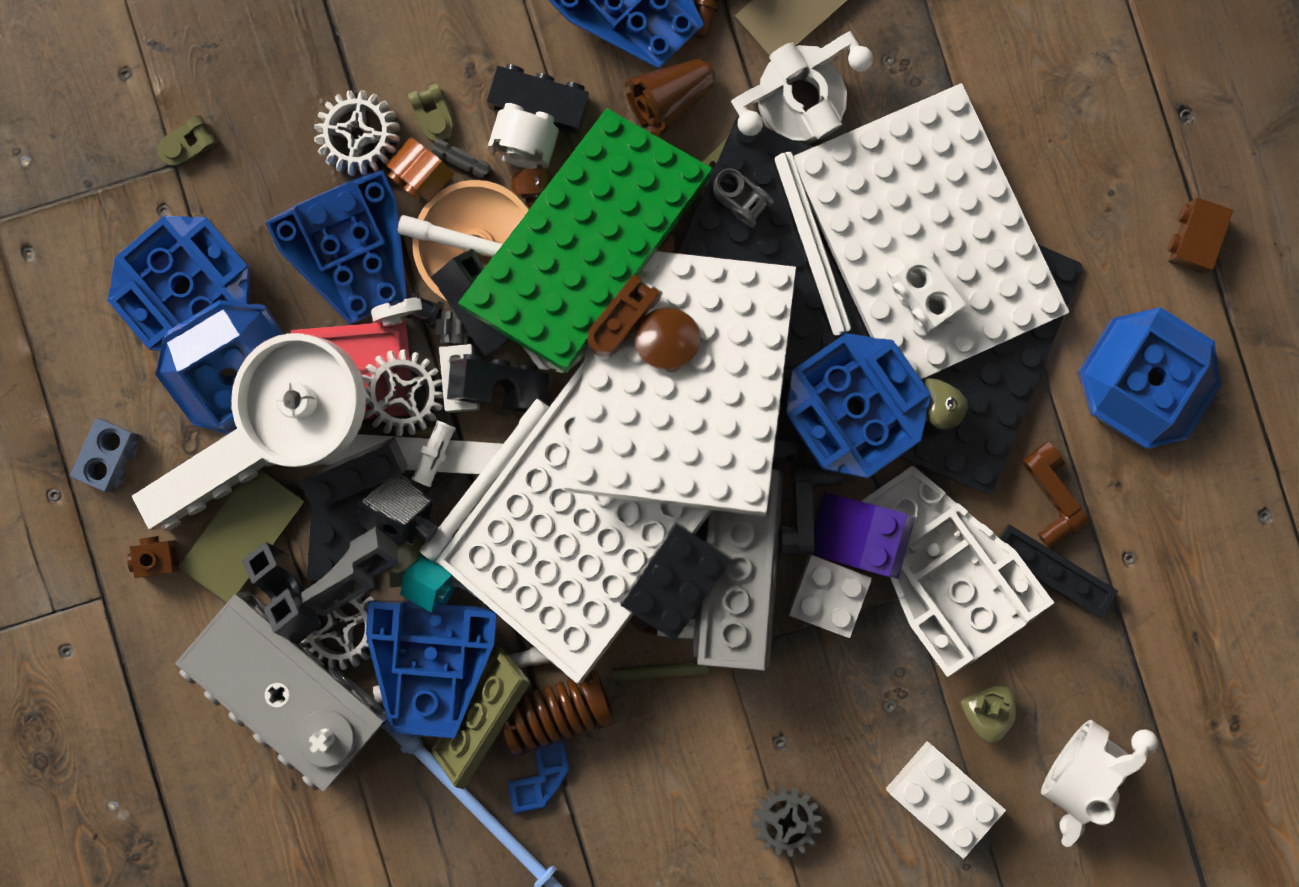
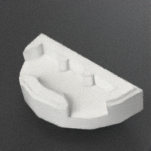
(392, 315)

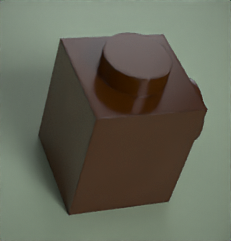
(153, 557)

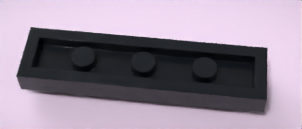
(1060, 573)

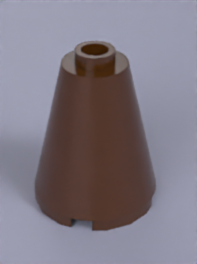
(668, 93)

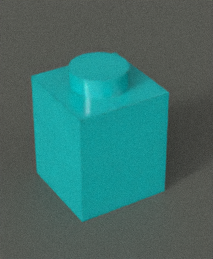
(427, 584)

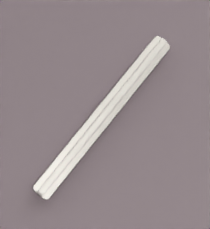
(812, 243)

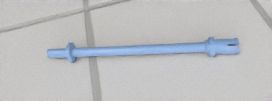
(414, 745)

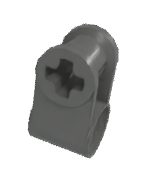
(744, 196)

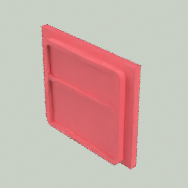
(363, 345)

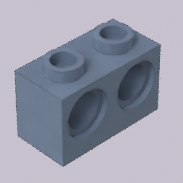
(97, 450)

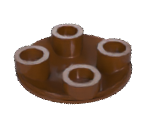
(667, 339)

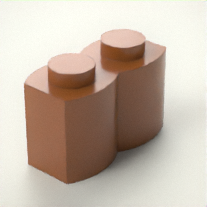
(418, 170)

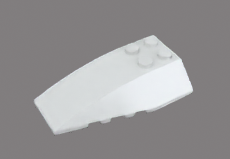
(957, 577)

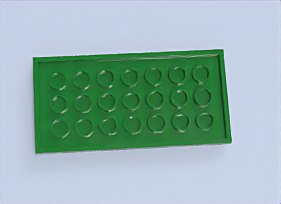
(585, 238)

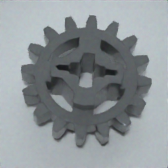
(800, 825)

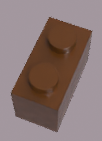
(1199, 235)

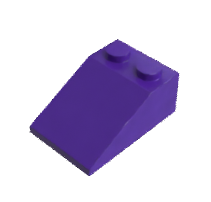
(862, 535)

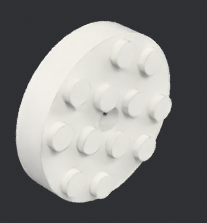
(267, 393)

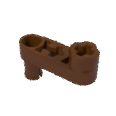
(1042, 467)

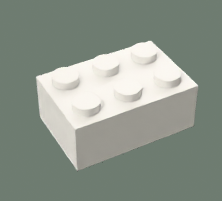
(945, 799)

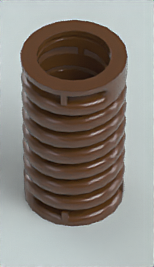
(563, 723)

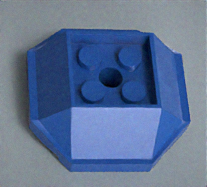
(154, 264)
(204, 346)
(1118, 381)
(890, 397)

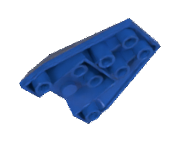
(639, 27)
(346, 245)

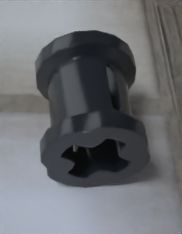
(429, 312)

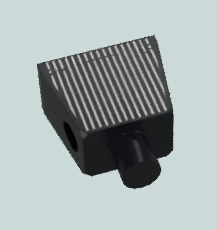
(397, 510)

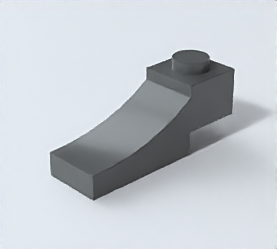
(353, 573)

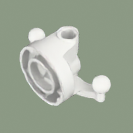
(775, 97)
(1089, 774)

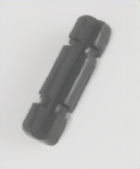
(461, 159)

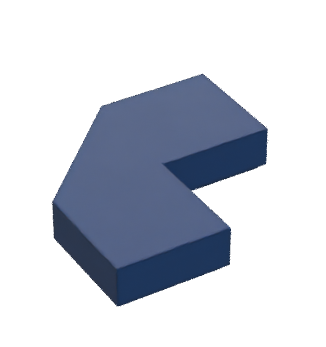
(537, 790)

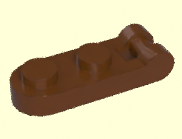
(622, 317)

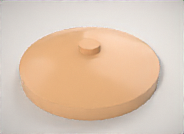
(468, 208)

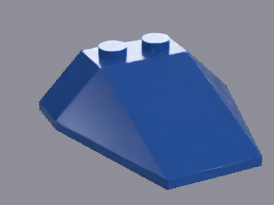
(428, 662)

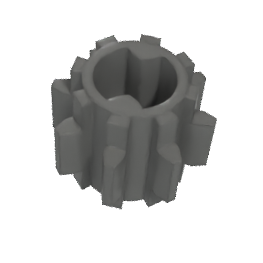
(451, 329)

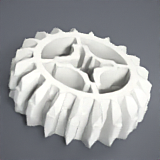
(344, 131)
(409, 405)
(344, 640)

